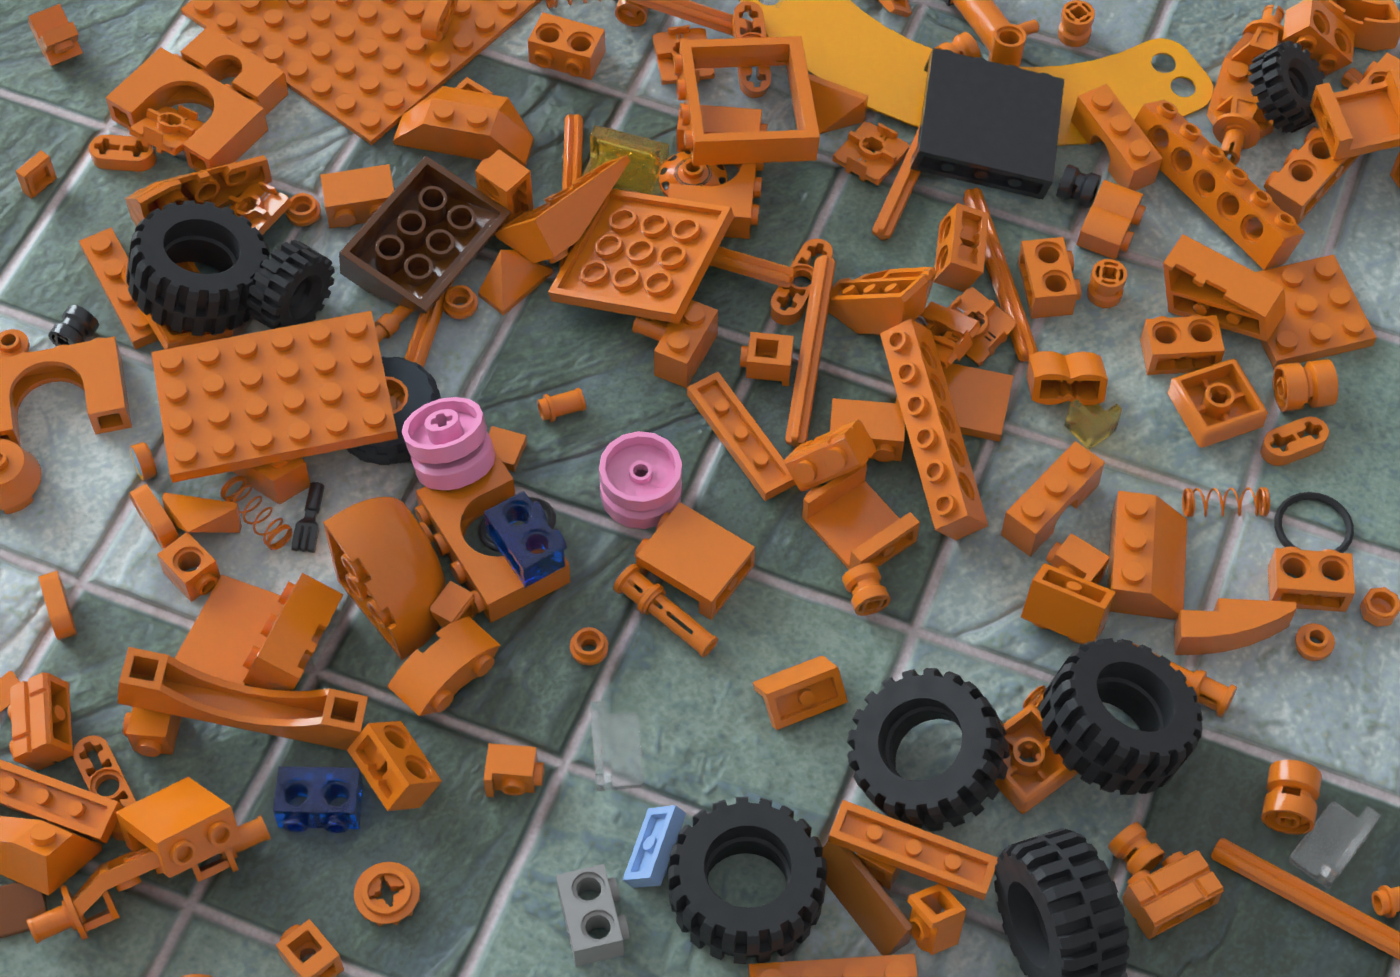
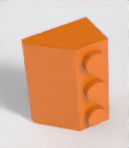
(1146, 556)

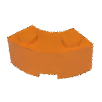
(1373, 21)
(433, 678)

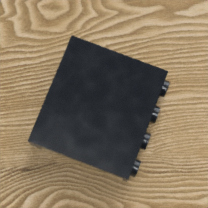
(989, 124)

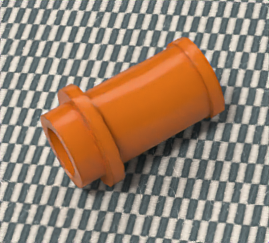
(561, 404)
(1386, 901)

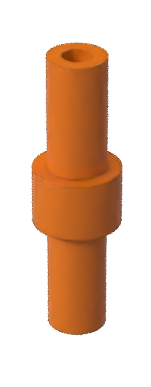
(389, 323)

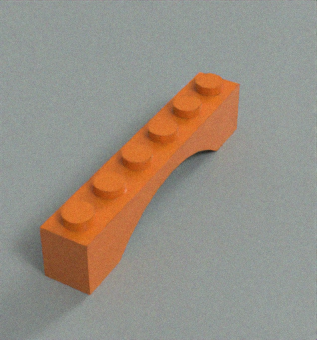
(170, 687)

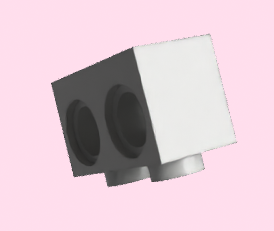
(584, 915)

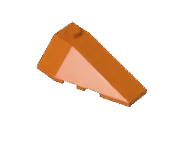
(203, 186)
(564, 217)
(42, 853)

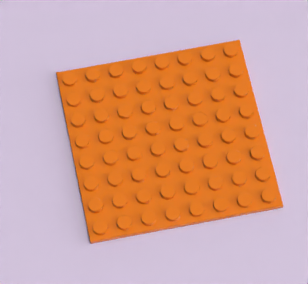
(359, 56)

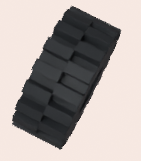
(1285, 85)
(290, 286)

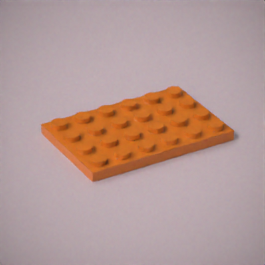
(272, 396)

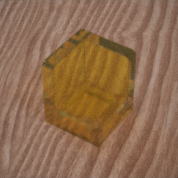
(1091, 422)

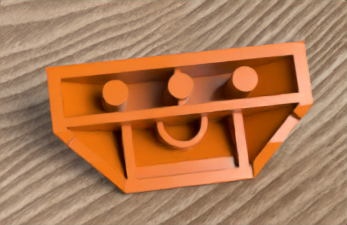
(465, 126)
(881, 298)

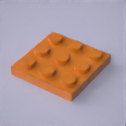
(1319, 314)

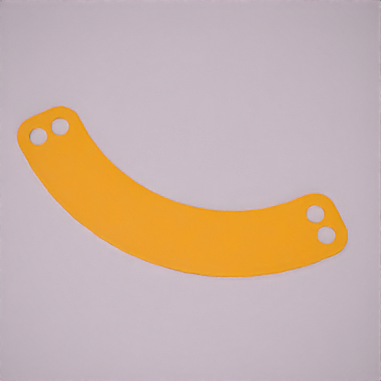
(874, 60)

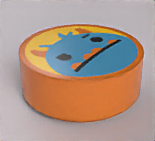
(143, 461)

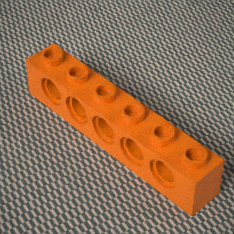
(1304, 164)
(1219, 186)
(933, 430)

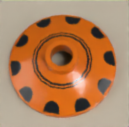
(680, 170)

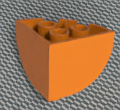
(388, 569)

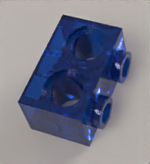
(519, 540)
(320, 788)

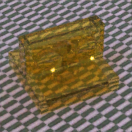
(644, 154)

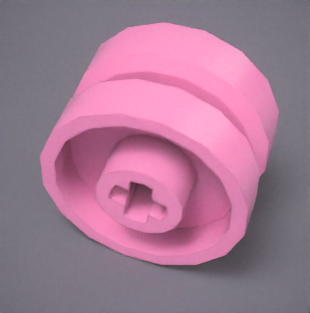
(448, 443)
(640, 479)

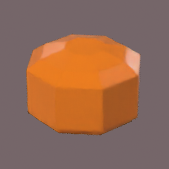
(1380, 606)

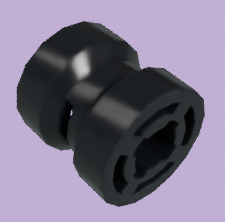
(1078, 186)
(74, 328)

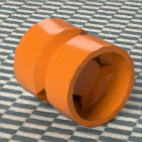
(1310, 384)
(1291, 797)

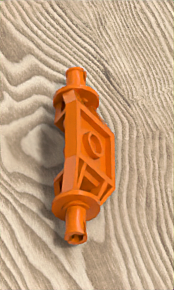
(1233, 107)
(123, 874)

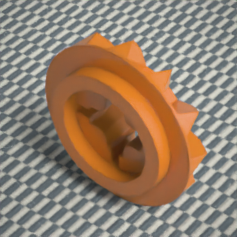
(397, 879)

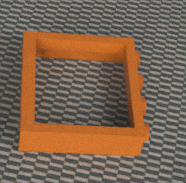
(747, 146)

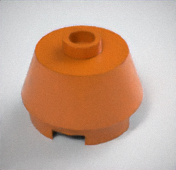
(18, 477)

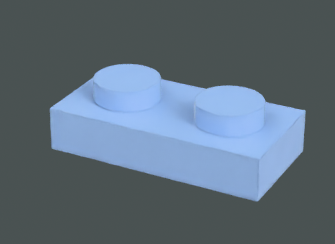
(653, 846)

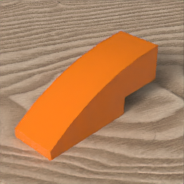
(1230, 625)

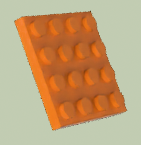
(642, 255)

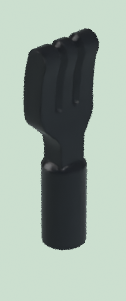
(307, 529)

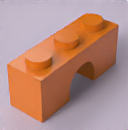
(226, 59)
(1132, 156)
(1063, 484)

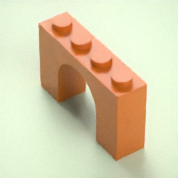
(171, 81)
(741, 189)
(90, 365)
(490, 578)

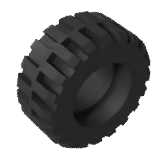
(195, 235)
(899, 710)
(1099, 743)
(757, 831)
(1061, 908)

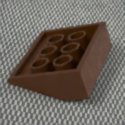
(421, 237)

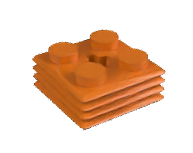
(1217, 403)
(1028, 782)

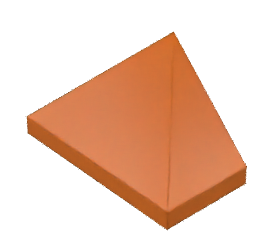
(836, 105)
(511, 280)
(202, 514)

